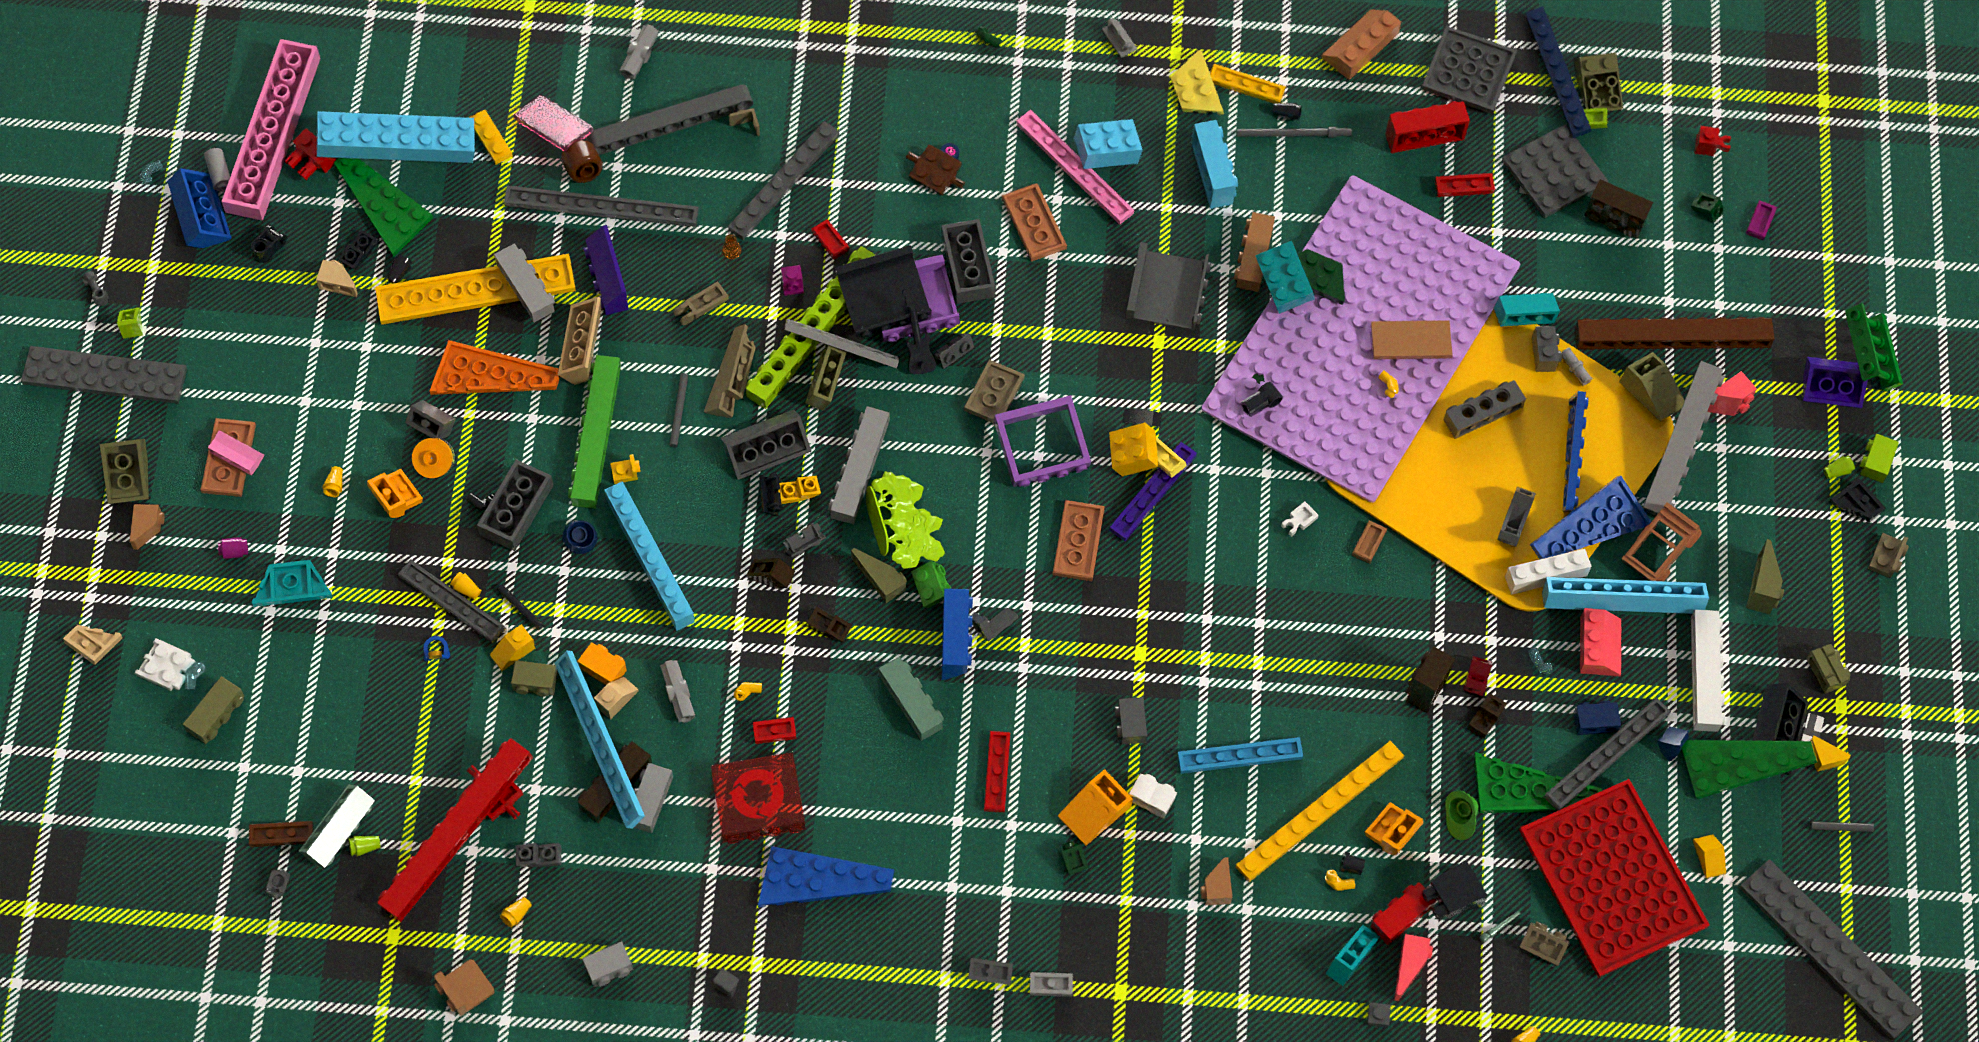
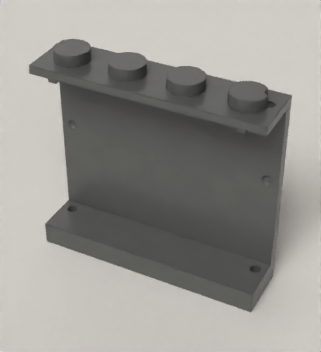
(1167, 289)

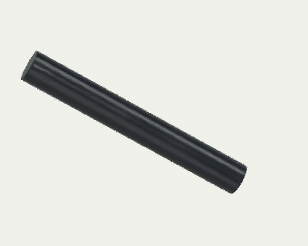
(520, 607)

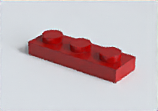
(1464, 185)

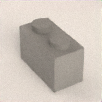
(608, 964)

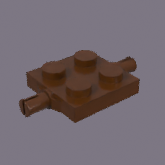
(935, 169)

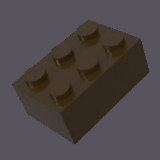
(1618, 209)
(1429, 679)

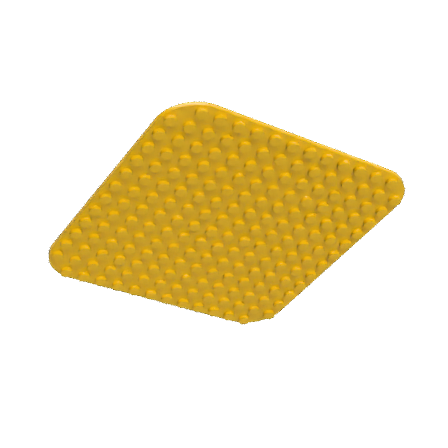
(1457, 491)

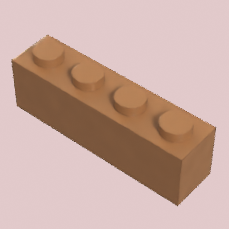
(1255, 242)

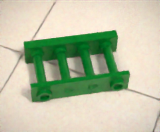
(1873, 347)

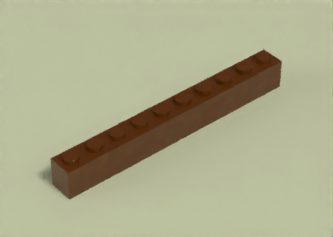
(1674, 333)

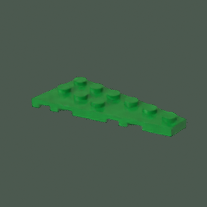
(1516, 788)

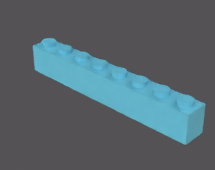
(649, 556)
(1624, 595)

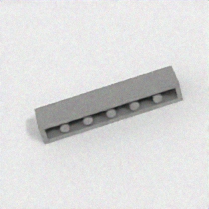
(859, 465)

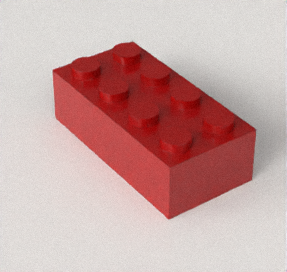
(1427, 126)

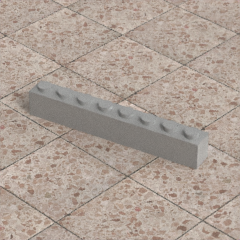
(1683, 437)

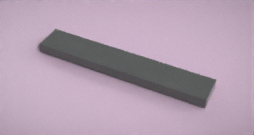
(451, 601)

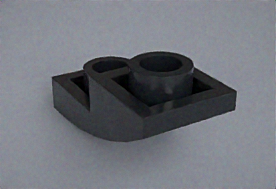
(359, 250)

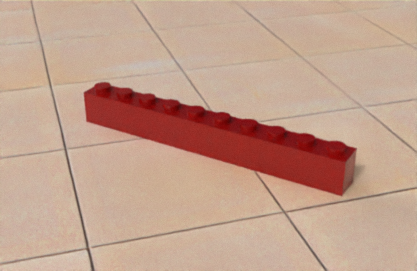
(455, 829)

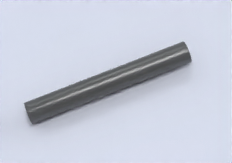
(1837, 826)

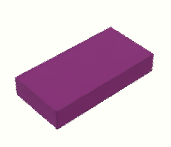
(1761, 220)

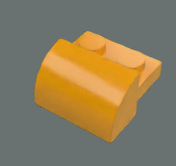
(394, 492)
(1393, 828)

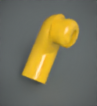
(1391, 383)
(746, 689)

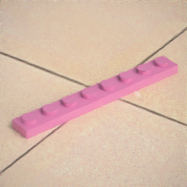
(1072, 165)

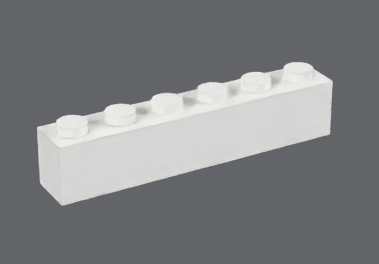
(1707, 670)

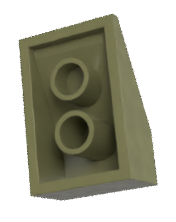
(125, 470)
(1766, 582)

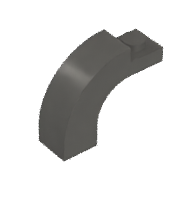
(1516, 516)

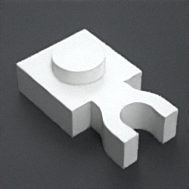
(1301, 517)

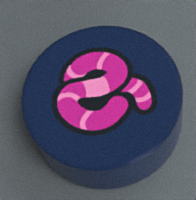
(951, 149)

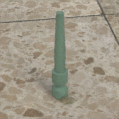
(1493, 931)

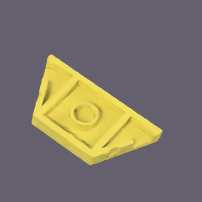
(1195, 86)

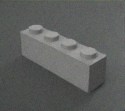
(524, 282)

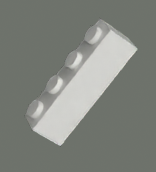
(1534, 573)

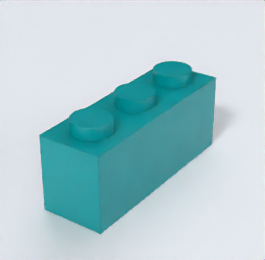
(1526, 309)

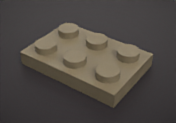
(994, 391)

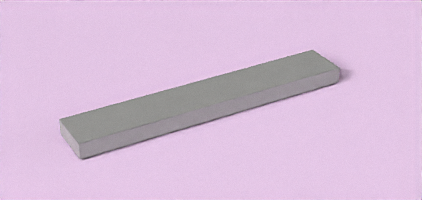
(841, 343)

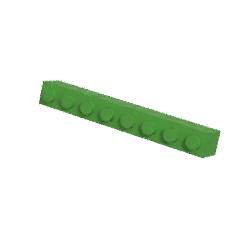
(596, 431)

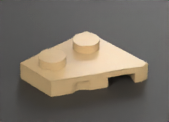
(91, 643)

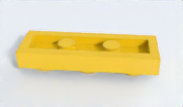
(491, 137)

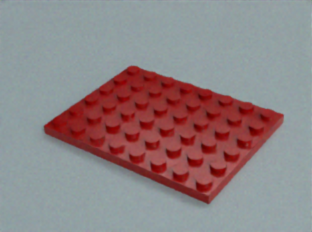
(1614, 878)

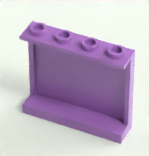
(939, 298)

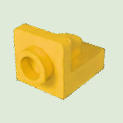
(625, 470)

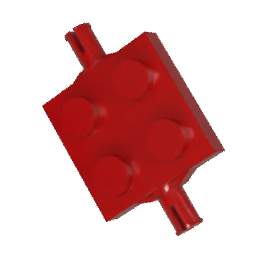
(506, 801)

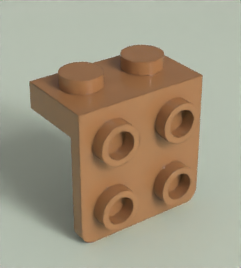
(464, 987)

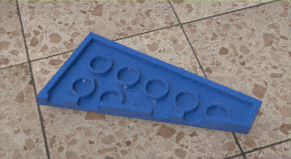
(1573, 446)

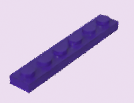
(1149, 496)

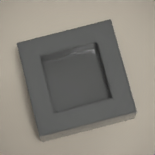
(1378, 1014)

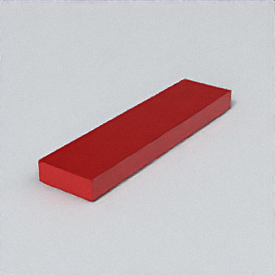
(997, 771)

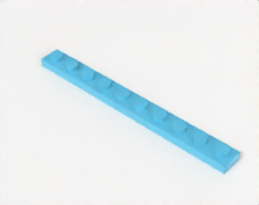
(599, 740)

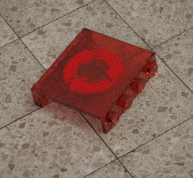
(758, 798)

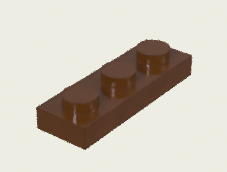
(280, 833)

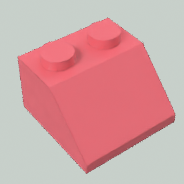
(1733, 396)

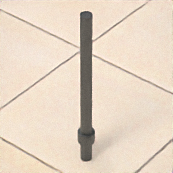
(1331, 132)

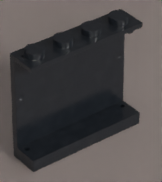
(875, 288)

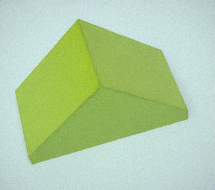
(130, 323)

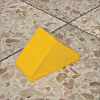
(1828, 755)
(1711, 855)

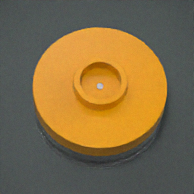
(433, 457)

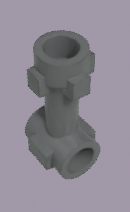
(99, 295)

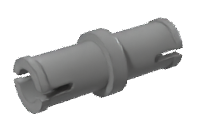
(1576, 366)

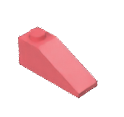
(1413, 958)

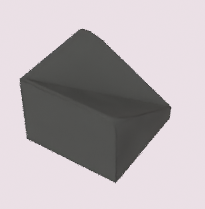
(726, 982)

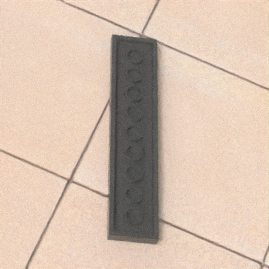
(1831, 949)

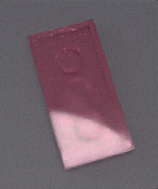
(553, 122)

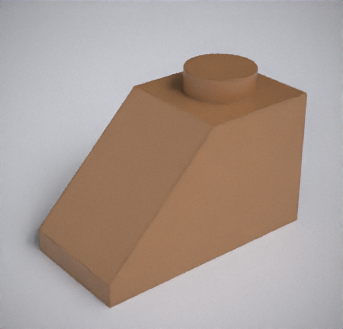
(145, 524)
(1218, 885)

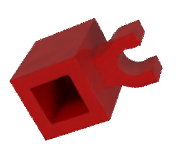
(1708, 141)

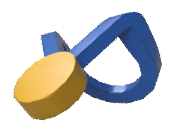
(435, 654)

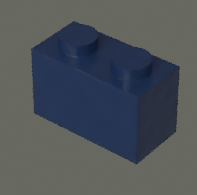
(1597, 718)

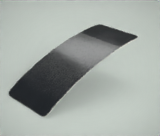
(1142, 416)

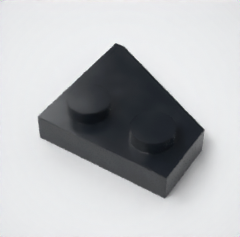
(1858, 501)

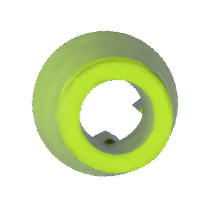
(1839, 467)
(363, 844)

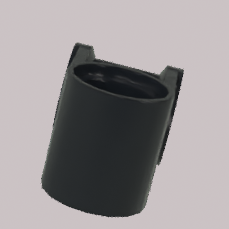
(270, 242)

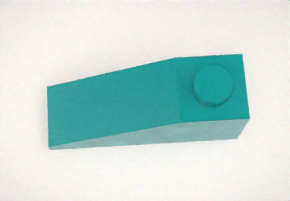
(1352, 955)

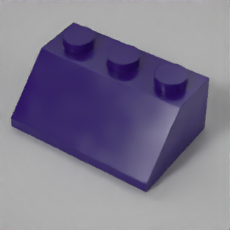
(1833, 382)

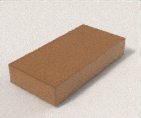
(1369, 542)

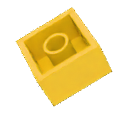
(1133, 449)

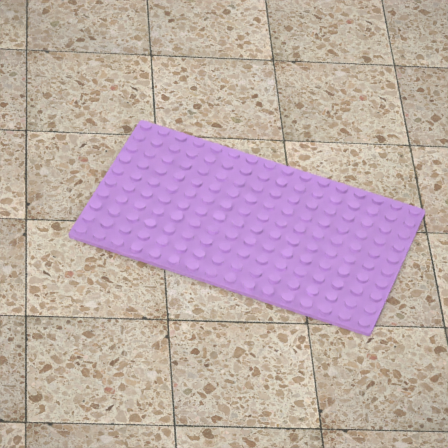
(1321, 352)

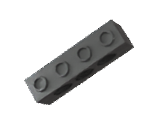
(1461, 425)

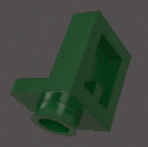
(1708, 205)
(1073, 857)

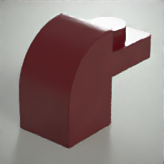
(1477, 675)

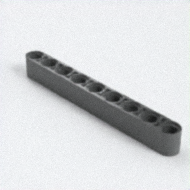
(670, 119)

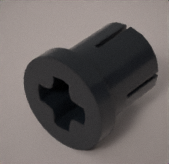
(1351, 864)

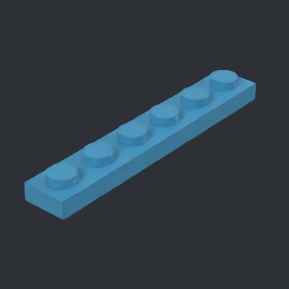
(1240, 755)

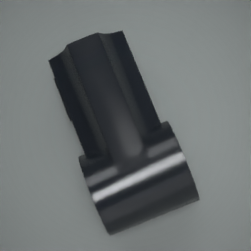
(1265, 397)

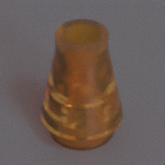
(731, 247)

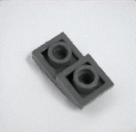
(538, 855)

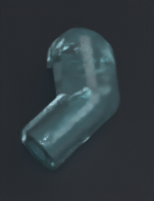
(146, 173)

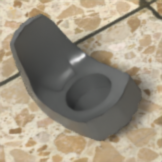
(277, 883)

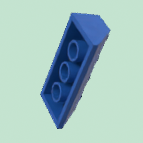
(198, 209)
(955, 632)

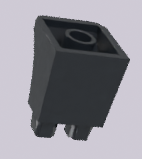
(1455, 891)

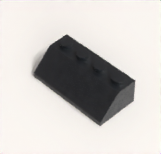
(1781, 715)

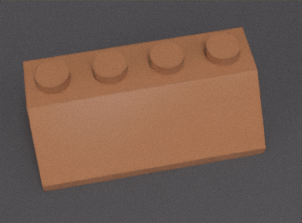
(1362, 42)

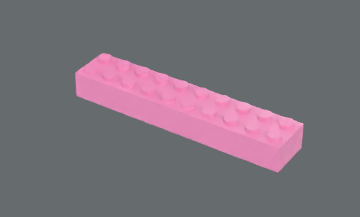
(271, 130)

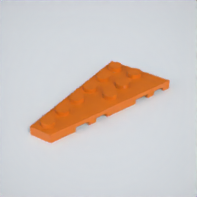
(483, 371)

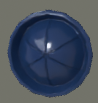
(580, 536)

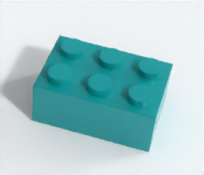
(1285, 277)

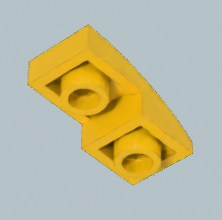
(799, 490)

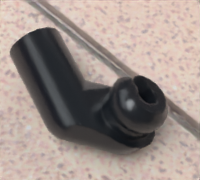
(480, 504)

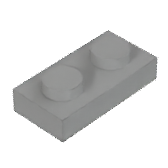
(1051, 984)

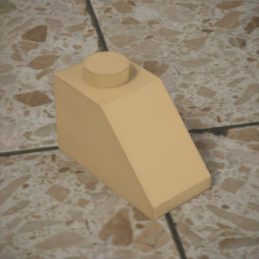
(335, 278)
(614, 696)

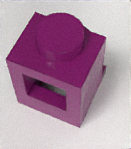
(792, 280)

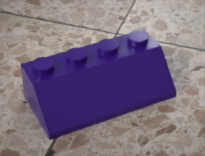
(606, 271)

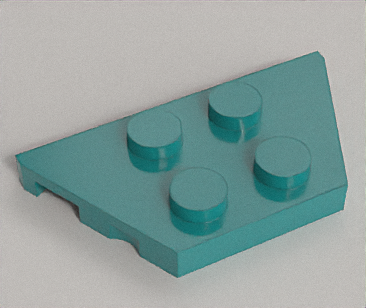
(290, 584)

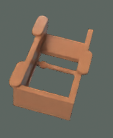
(1679, 524)

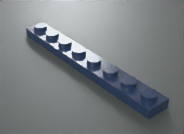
(1558, 72)

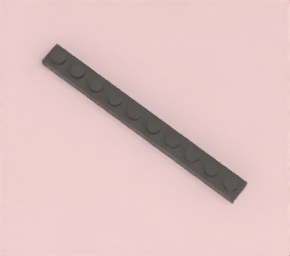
(601, 206)

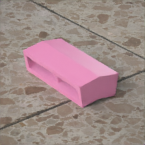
(235, 452)

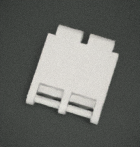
(165, 665)

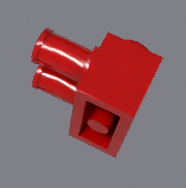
(307, 147)

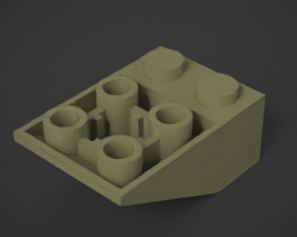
(1599, 81)
(1653, 386)

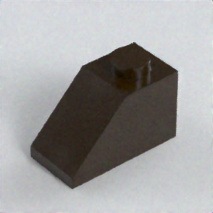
(771, 572)

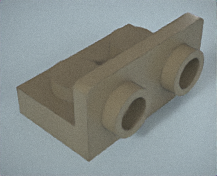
(1887, 555)
(1545, 943)

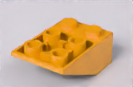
(1095, 807)

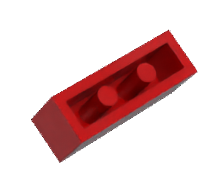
(1401, 913)

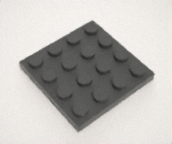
(1469, 69)
(1554, 171)

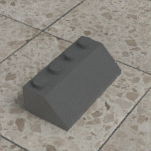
(766, 444)

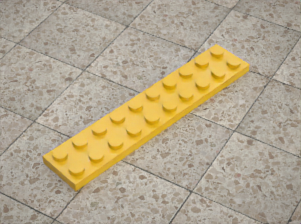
(466, 290)

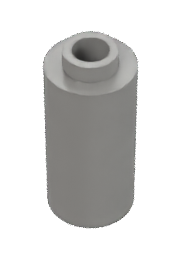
(217, 169)

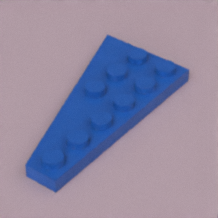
(1600, 518)
(812, 877)

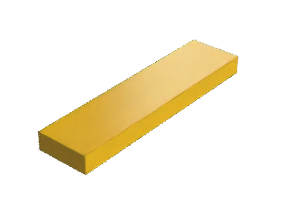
(1247, 84)

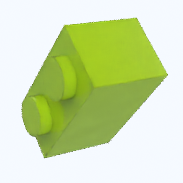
(1879, 457)

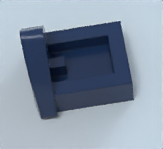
(1672, 742)

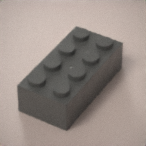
(968, 261)
(515, 505)

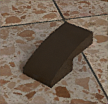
(829, 626)
(1487, 716)

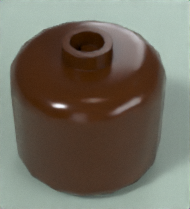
(582, 161)

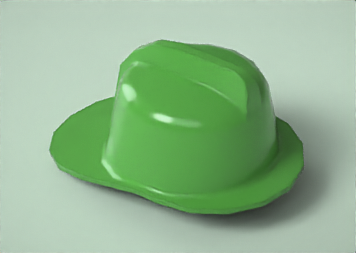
(1461, 814)

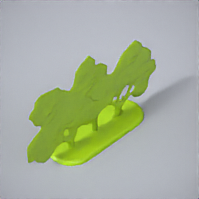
(908, 523)

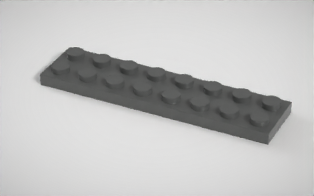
(104, 374)

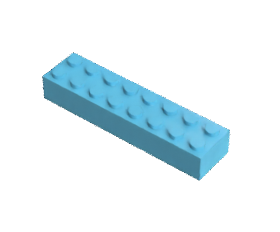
(395, 137)

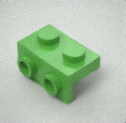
(930, 583)

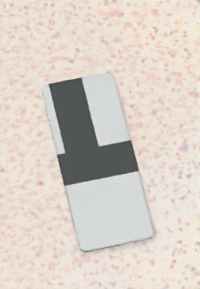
(1812, 727)

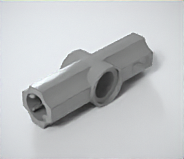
(639, 52)
(677, 691)

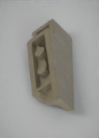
(732, 374)

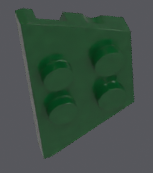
(1323, 275)

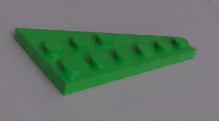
(386, 206)
(1730, 763)

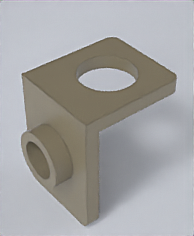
(744, 116)

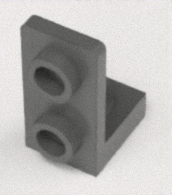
(990, 629)

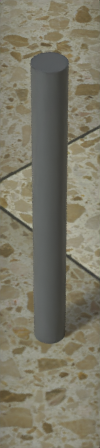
(679, 410)

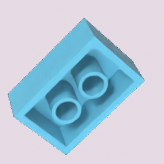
(1108, 144)

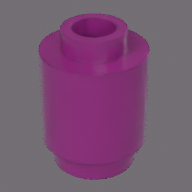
(233, 547)

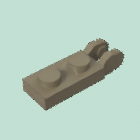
(701, 303)

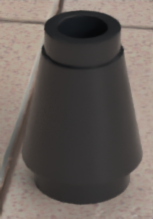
(1290, 111)
(399, 268)

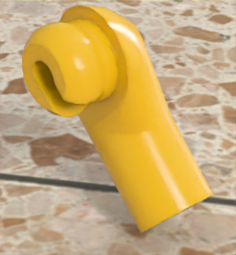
(1338, 884)

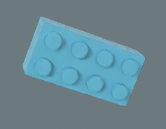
(1214, 164)

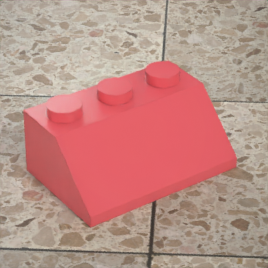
(1600, 643)

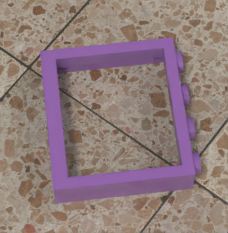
(1033, 411)

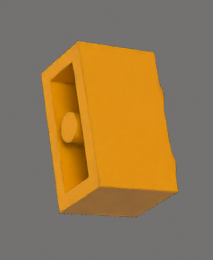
(601, 664)

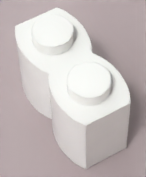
(1152, 795)

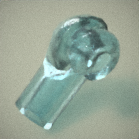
(1539, 663)
(192, 673)

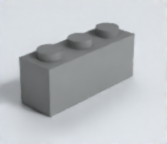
(652, 793)

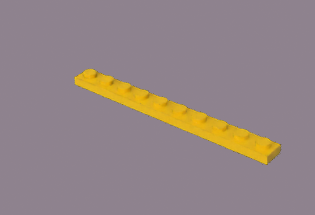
(1319, 811)

